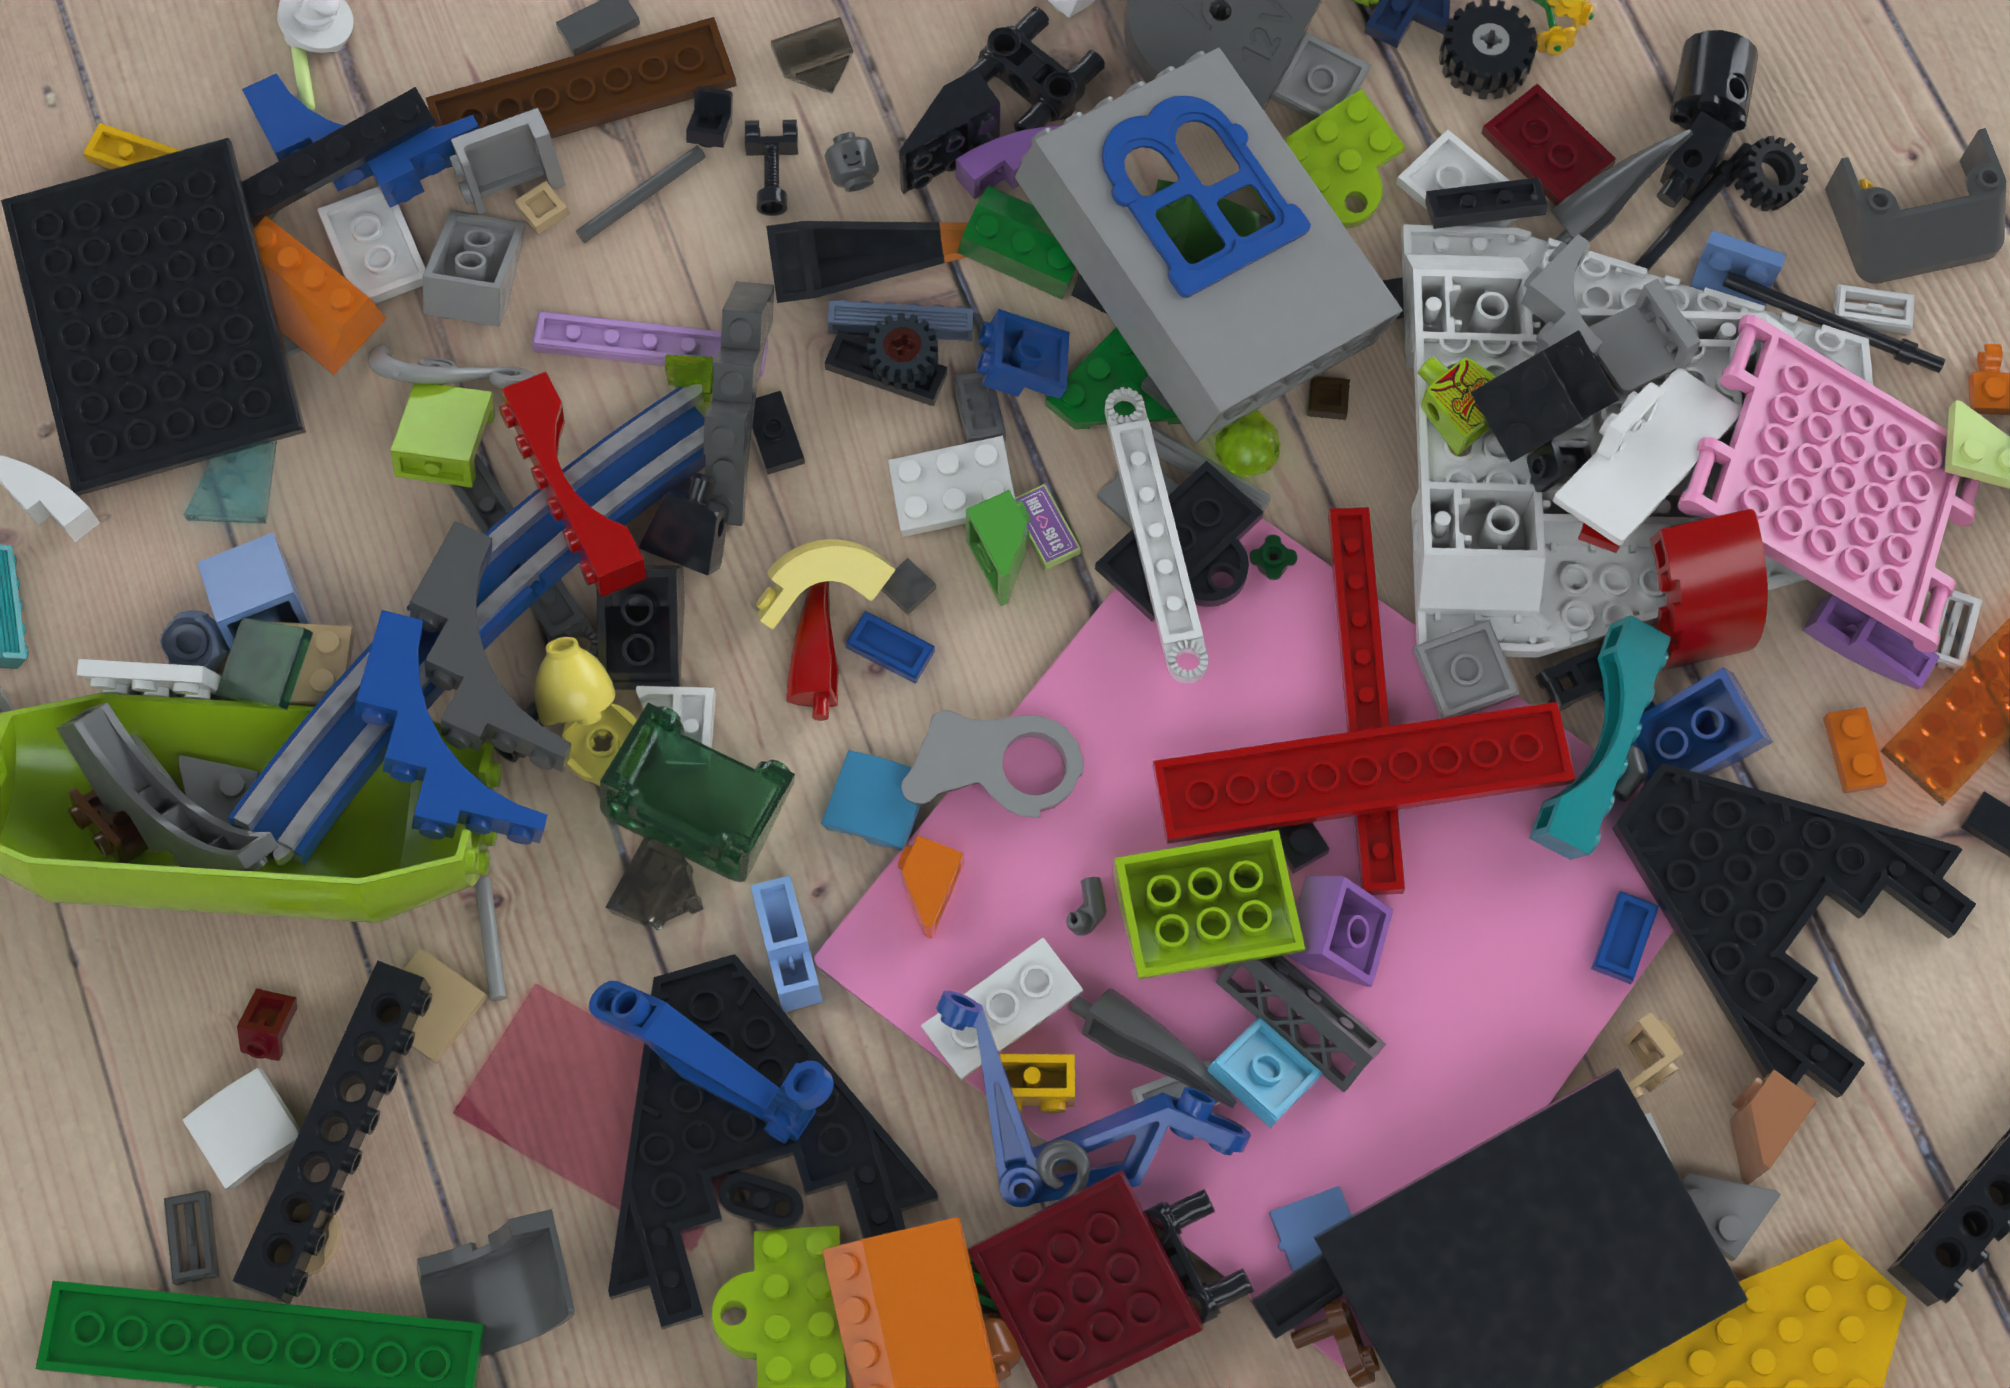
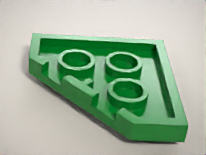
(1101, 372)

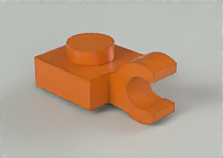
(1989, 388)

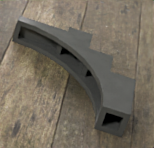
(736, 375)
(458, 661)
(160, 811)

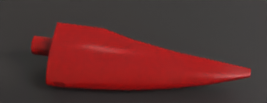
(813, 662)

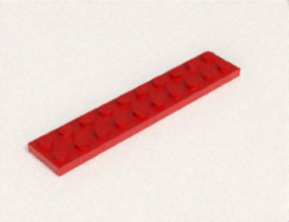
(1362, 772)

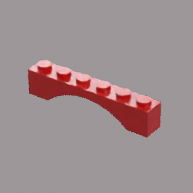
(605, 546)

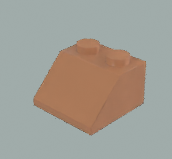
(1766, 1121)

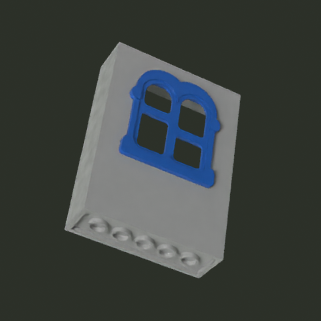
(1242, 320)

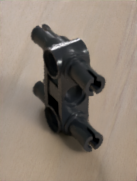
(1034, 72)
(1212, 1295)

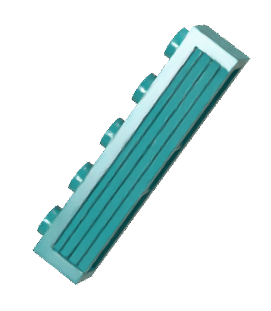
(12, 629)

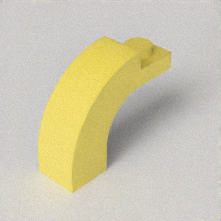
(817, 563)

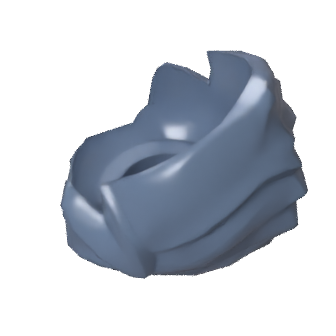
(194, 640)

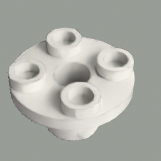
(315, 24)

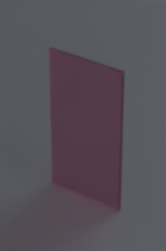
(563, 1096)

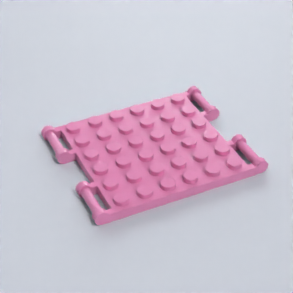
(1838, 481)

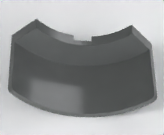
(508, 1285)

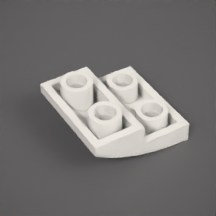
(243, 1128)

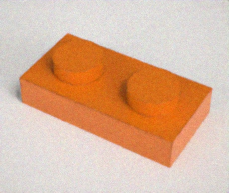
(1854, 750)

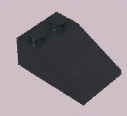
(643, 630)

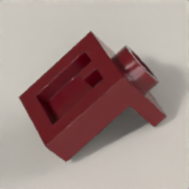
(265, 1024)

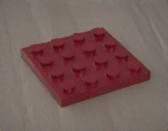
(1086, 1286)

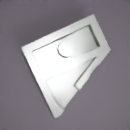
(692, 704)

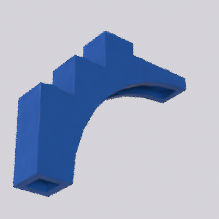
(397, 172)
(449, 792)

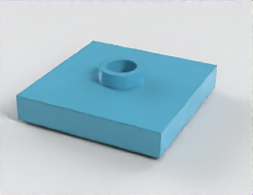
(1264, 1072)

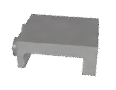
(505, 157)

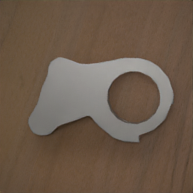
(971, 752)

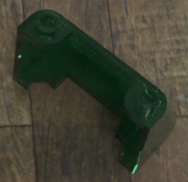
(693, 795)

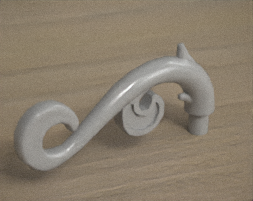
(440, 370)

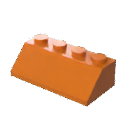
(314, 301)

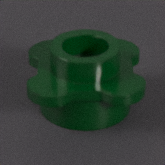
(1273, 568)

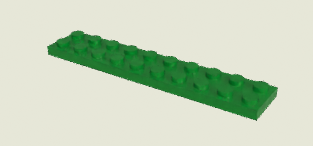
(249, 1342)

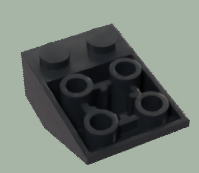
(955, 123)

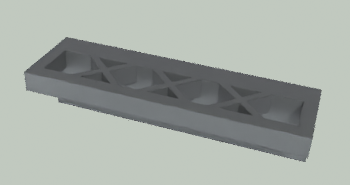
(1314, 1008)

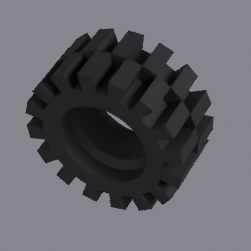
(1785, 165)

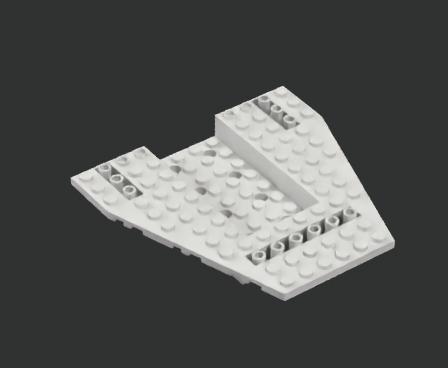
(1478, 526)

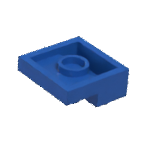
(1023, 355)

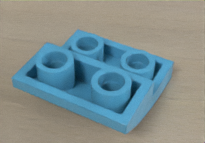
(871, 801)

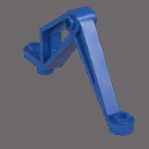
(710, 1064)
(1147, 1120)

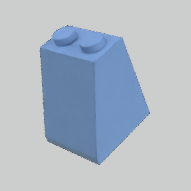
(251, 584)

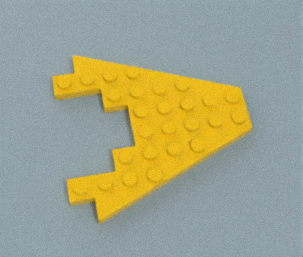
(1805, 1325)

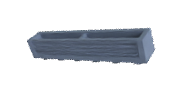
(862, 316)

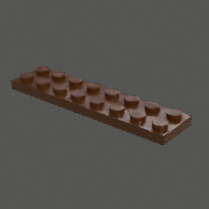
(599, 83)

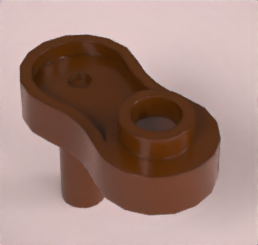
(1358, 1360)

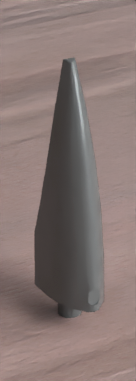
(1601, 199)
(1138, 1037)

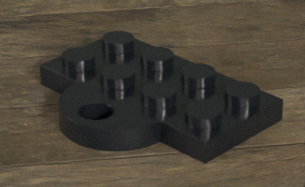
(1209, 523)

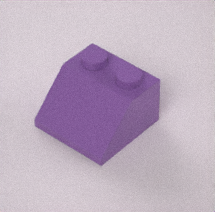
(1341, 929)

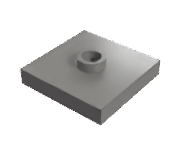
(1318, 77)
(1465, 671)

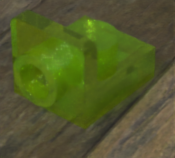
(691, 370)

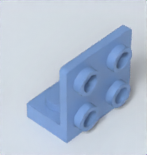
(1742, 258)

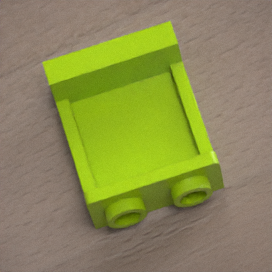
(441, 434)

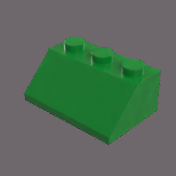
(1016, 242)

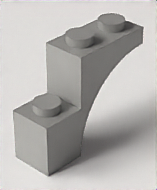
(1553, 299)

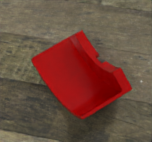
(1712, 586)

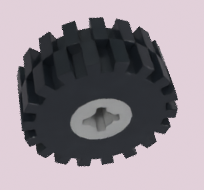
(1468, 49)

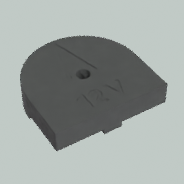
(1252, 35)

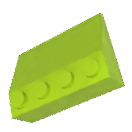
(1207, 905)

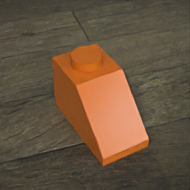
(929, 879)

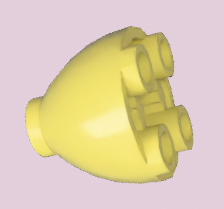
(571, 685)

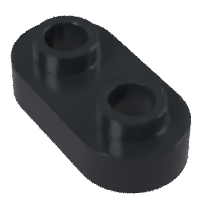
(762, 1201)

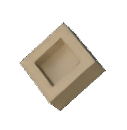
(541, 207)

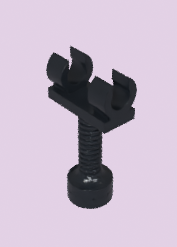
(771, 199)

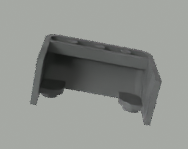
(1925, 238)

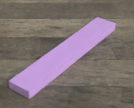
(622, 339)

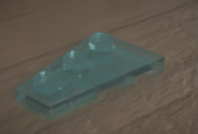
(235, 487)

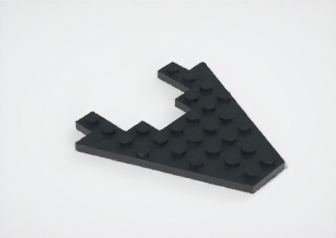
(1743, 879)
(692, 1137)

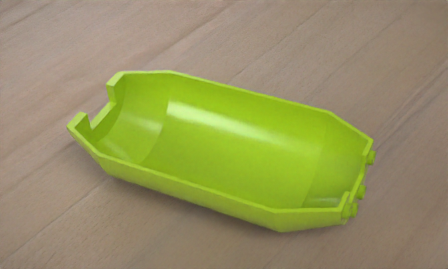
(360, 871)

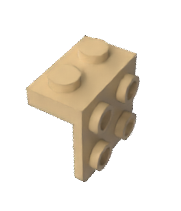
(1656, 1050)

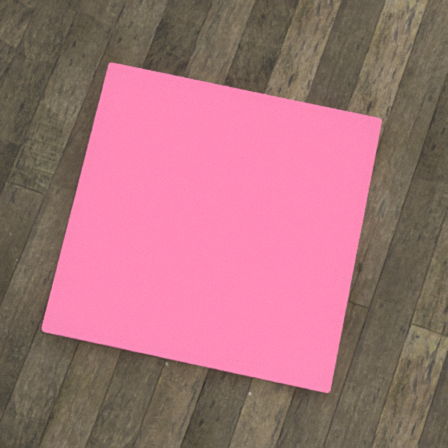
(1477, 978)

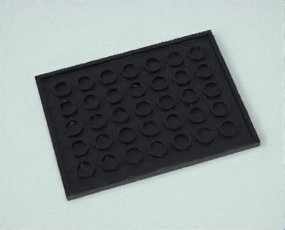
(152, 317)
(1535, 1254)

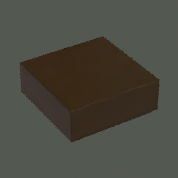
(1328, 397)

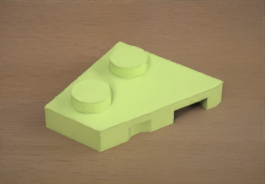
(1976, 447)

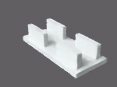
(1014, 1003)

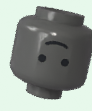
(852, 162)

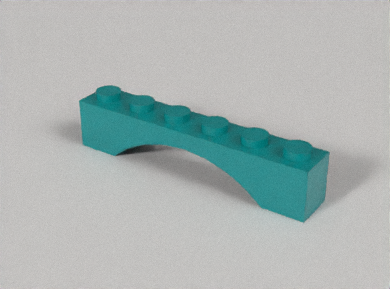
(1629, 667)

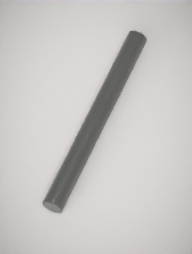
(640, 194)

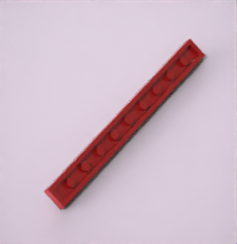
(1364, 682)

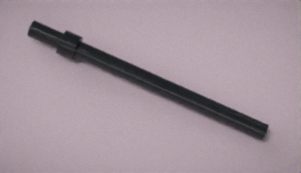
(1721, 177)
(1903, 351)

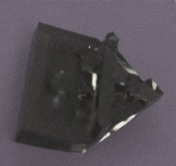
(815, 55)
(655, 886)

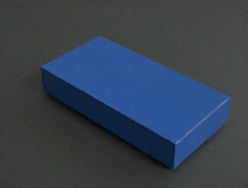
(890, 647)
(1625, 937)

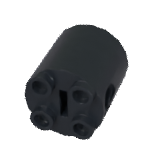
(1715, 78)

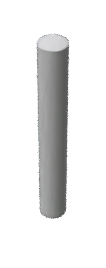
(490, 939)

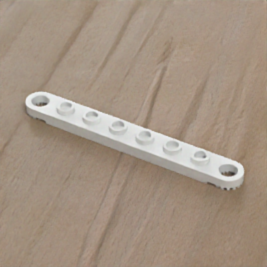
(1156, 535)

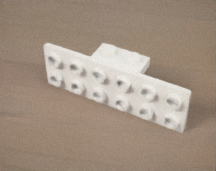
(1645, 454)

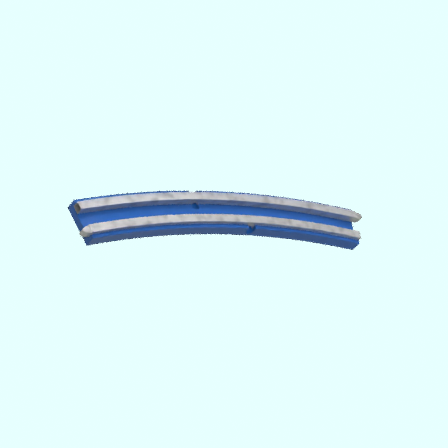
(338, 752)

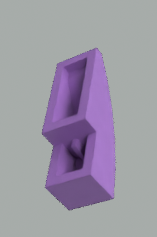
(994, 161)
(1869, 642)

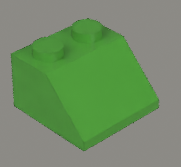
(998, 540)

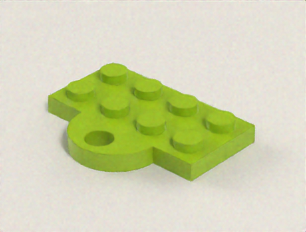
(1344, 155)
(788, 1311)

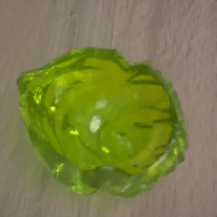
(1248, 445)

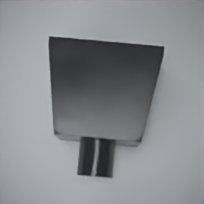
(1694, 160)
(689, 527)

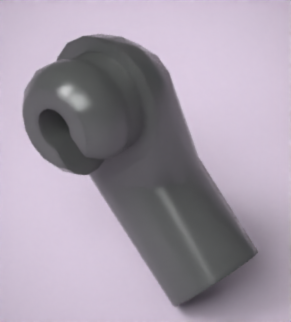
(1633, 776)
(1093, 909)

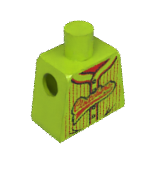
(1450, 403)

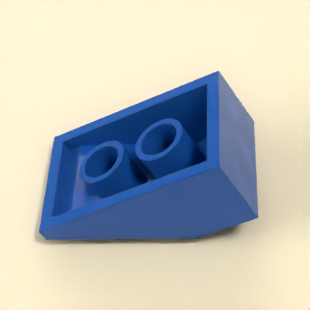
(1702, 727)

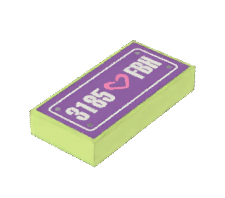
(1048, 529)

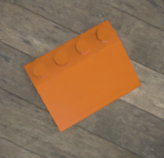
(910, 1310)

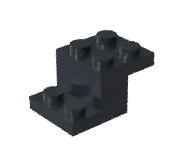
(1544, 396)

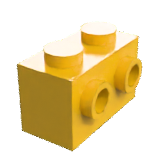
(1042, 1080)

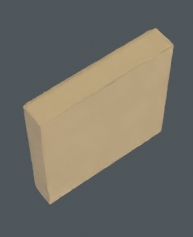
(450, 1010)

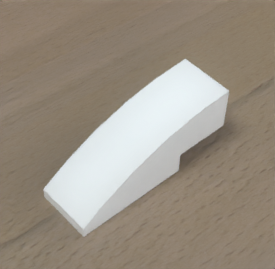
(46, 497)

